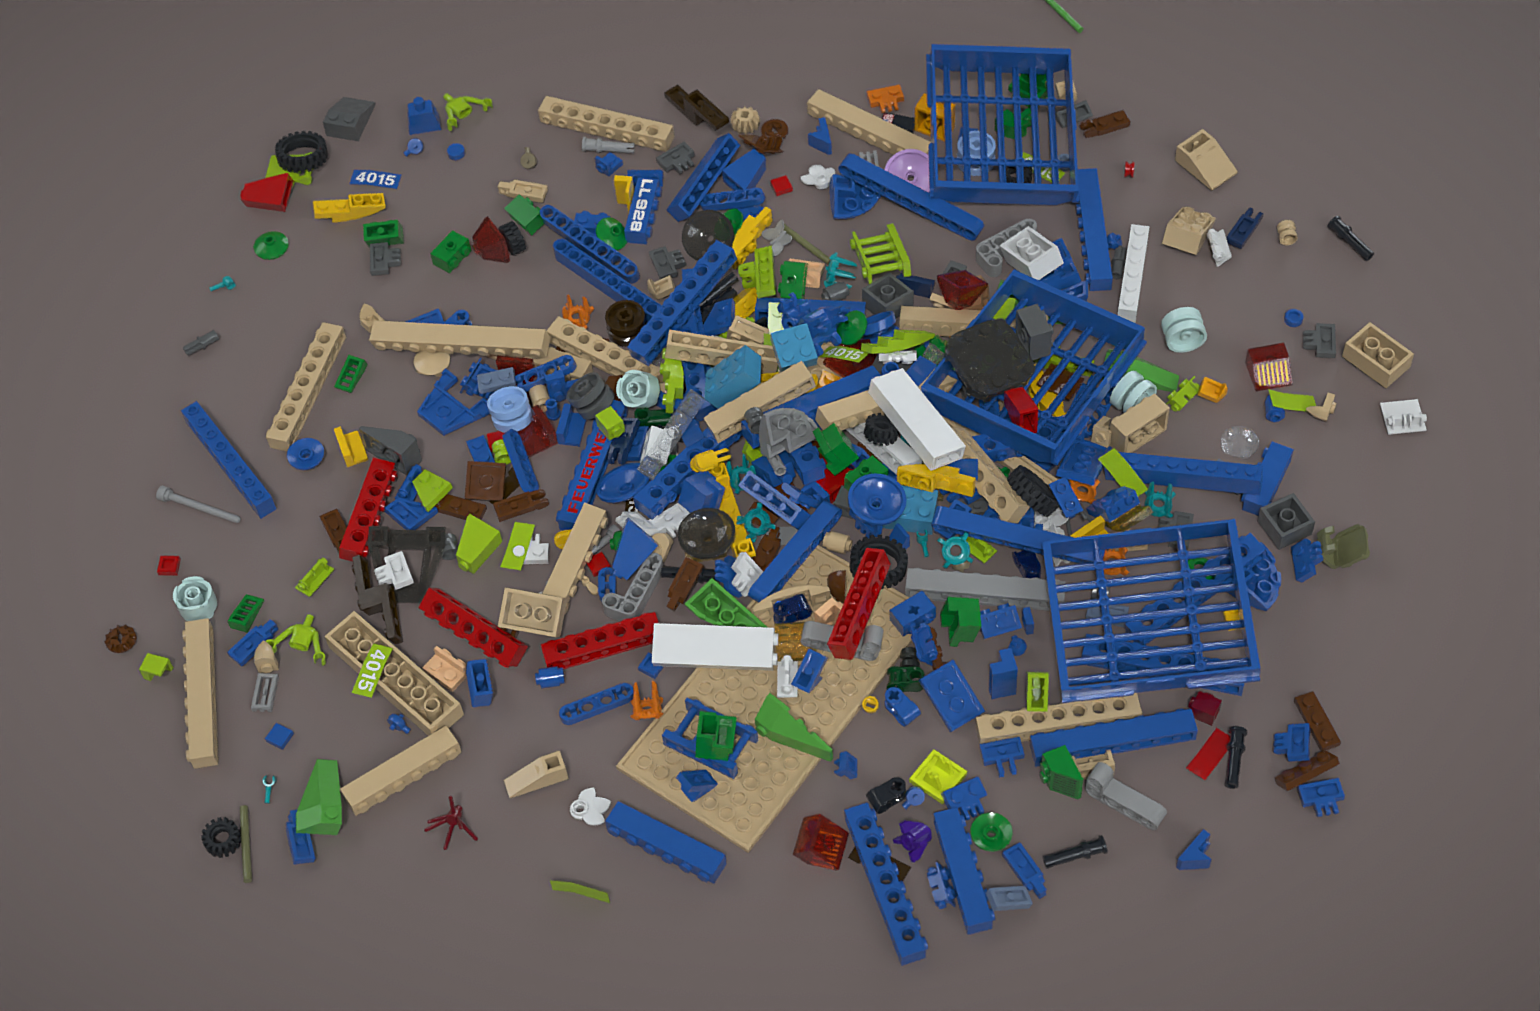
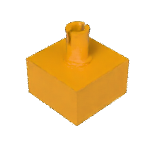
(923, 118)

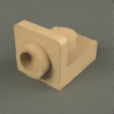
(1101, 432)

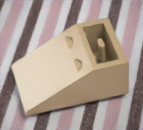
(1205, 160)
(1188, 230)

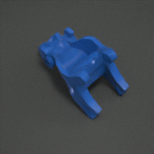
(820, 322)

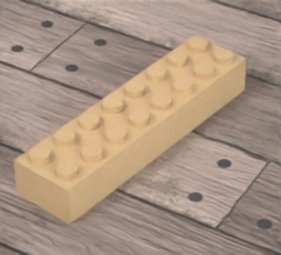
(401, 679)

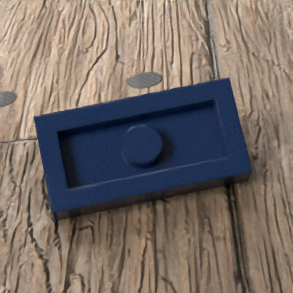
(921, 286)

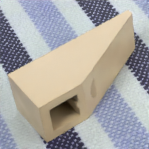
(536, 775)

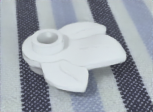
(818, 176)
(1056, 517)
(592, 806)

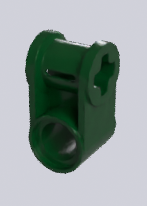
(904, 678)

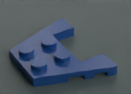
(445, 411)

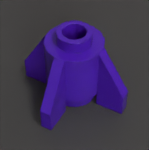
(914, 838)

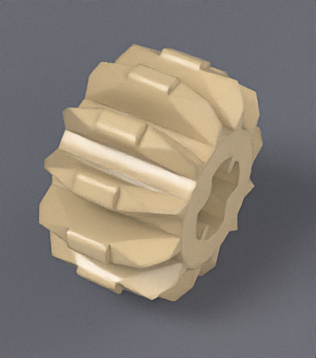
(745, 120)

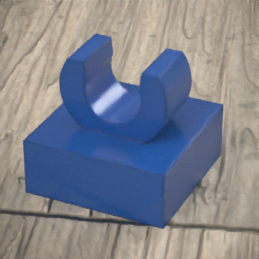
(847, 765)

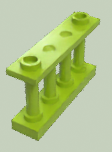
(894, 245)

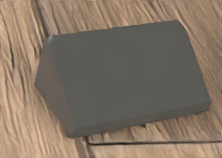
(1082, 112)

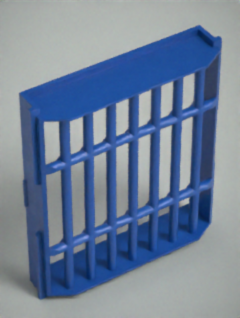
(1001, 60)
(1075, 314)
(1143, 537)

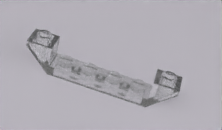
(671, 434)

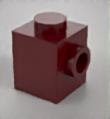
(1205, 707)

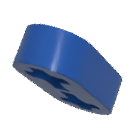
(603, 585)

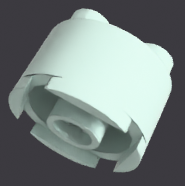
(638, 389)
(195, 599)

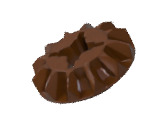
(778, 125)
(127, 642)

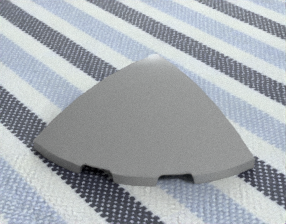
(785, 430)

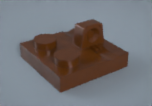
(485, 481)

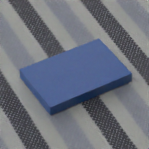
(951, 695)

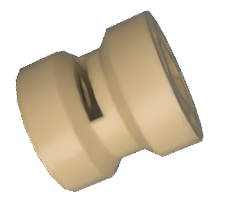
(1287, 232)

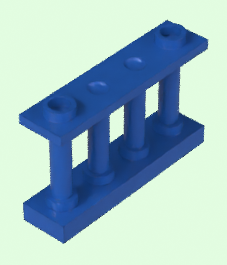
(688, 747)

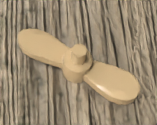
(593, 589)

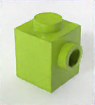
(610, 423)

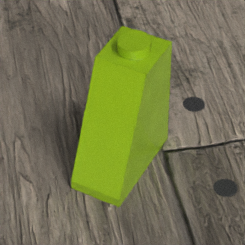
(476, 544)
(1037, 691)

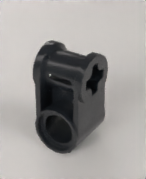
(886, 795)

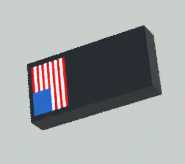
(904, 122)

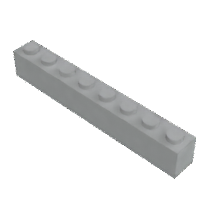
(989, 589)

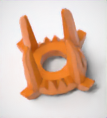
(584, 312)
(1084, 496)
(1117, 555)
(654, 703)

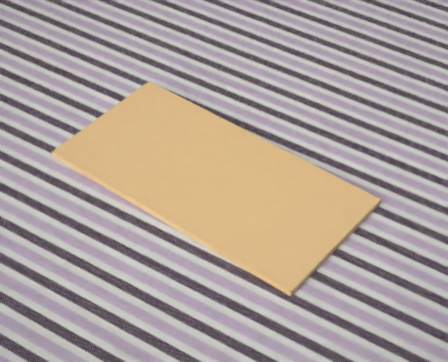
(767, 770)

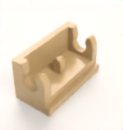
(1087, 764)

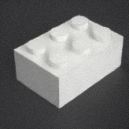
(1031, 253)

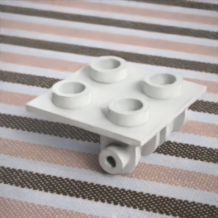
(1403, 416)

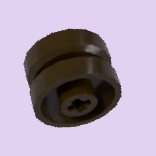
(624, 321)

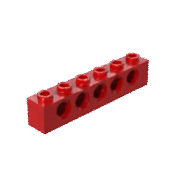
(378, 470)
(859, 604)
(513, 648)
(597, 650)

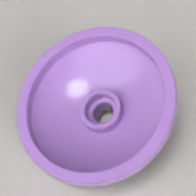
(910, 164)

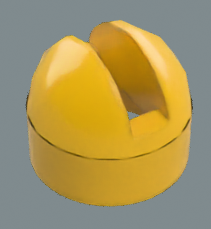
(871, 701)

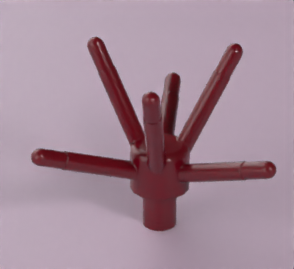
(452, 818)

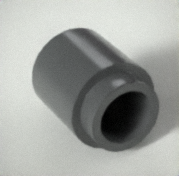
(835, 292)

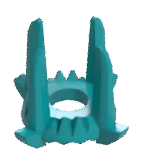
(832, 270)
(734, 474)
(1165, 497)
(747, 520)
(965, 550)

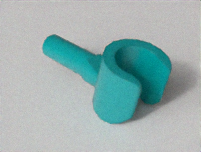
(227, 281)
(923, 541)
(268, 788)

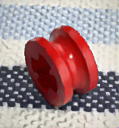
(1129, 169)

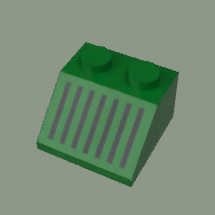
(1061, 773)

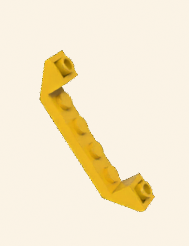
(730, 507)

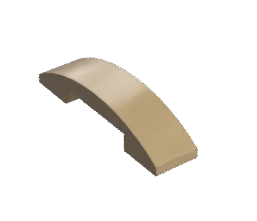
(814, 593)

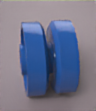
(880, 325)

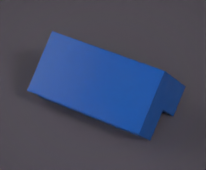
(1003, 675)

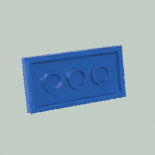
(1082, 462)

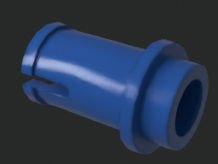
(552, 412)

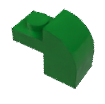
(1008, 116)

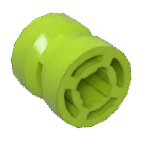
(500, 451)

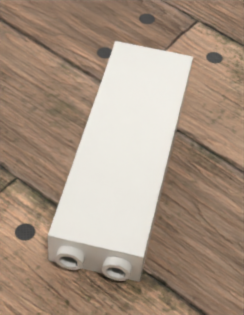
(916, 419)
(714, 647)

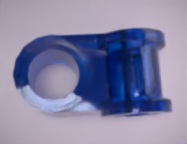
(1027, 563)
(793, 609)

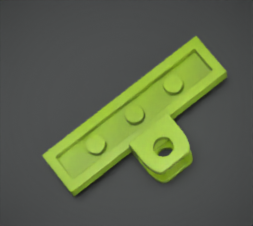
(760, 272)

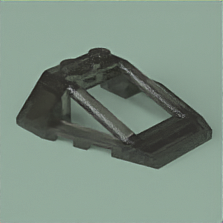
(420, 540)

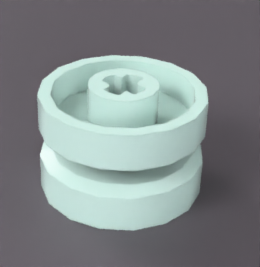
(1184, 329)
(1131, 391)

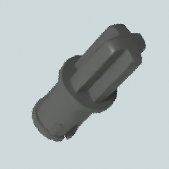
(1118, 262)
(201, 342)

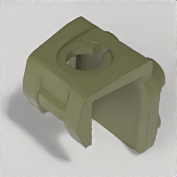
(1346, 548)

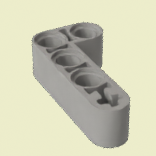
(989, 252)
(637, 587)
(817, 635)
(1123, 798)

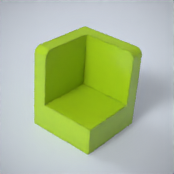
(155, 666)

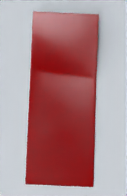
(1210, 754)

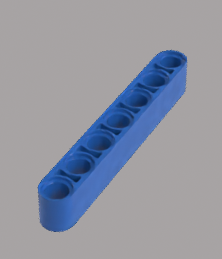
(586, 237)
(795, 551)

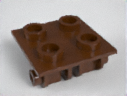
(764, 143)
(1060, 381)

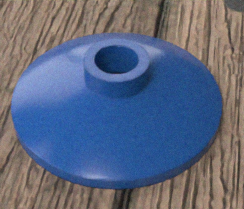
(304, 448)

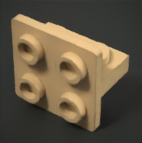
(746, 331)

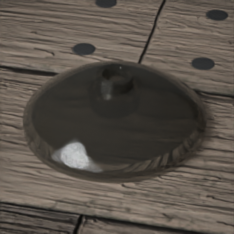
(701, 227)
(705, 525)

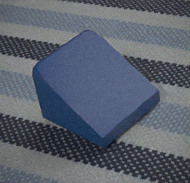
(900, 535)

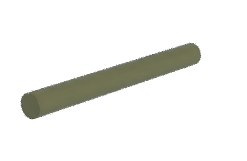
(807, 245)
(245, 842)

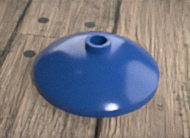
(621, 483)
(879, 491)

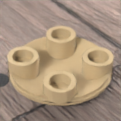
(431, 363)

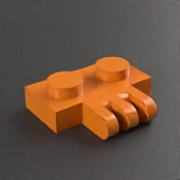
(886, 97)

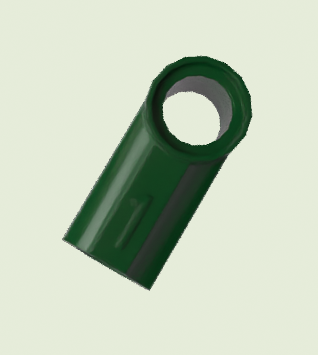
(652, 417)

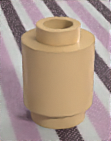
(539, 396)
(837, 542)

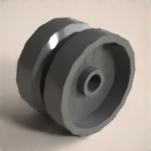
(590, 395)

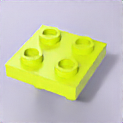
(937, 775)

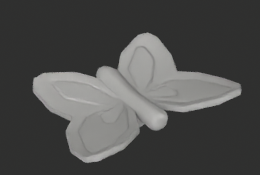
(778, 237)

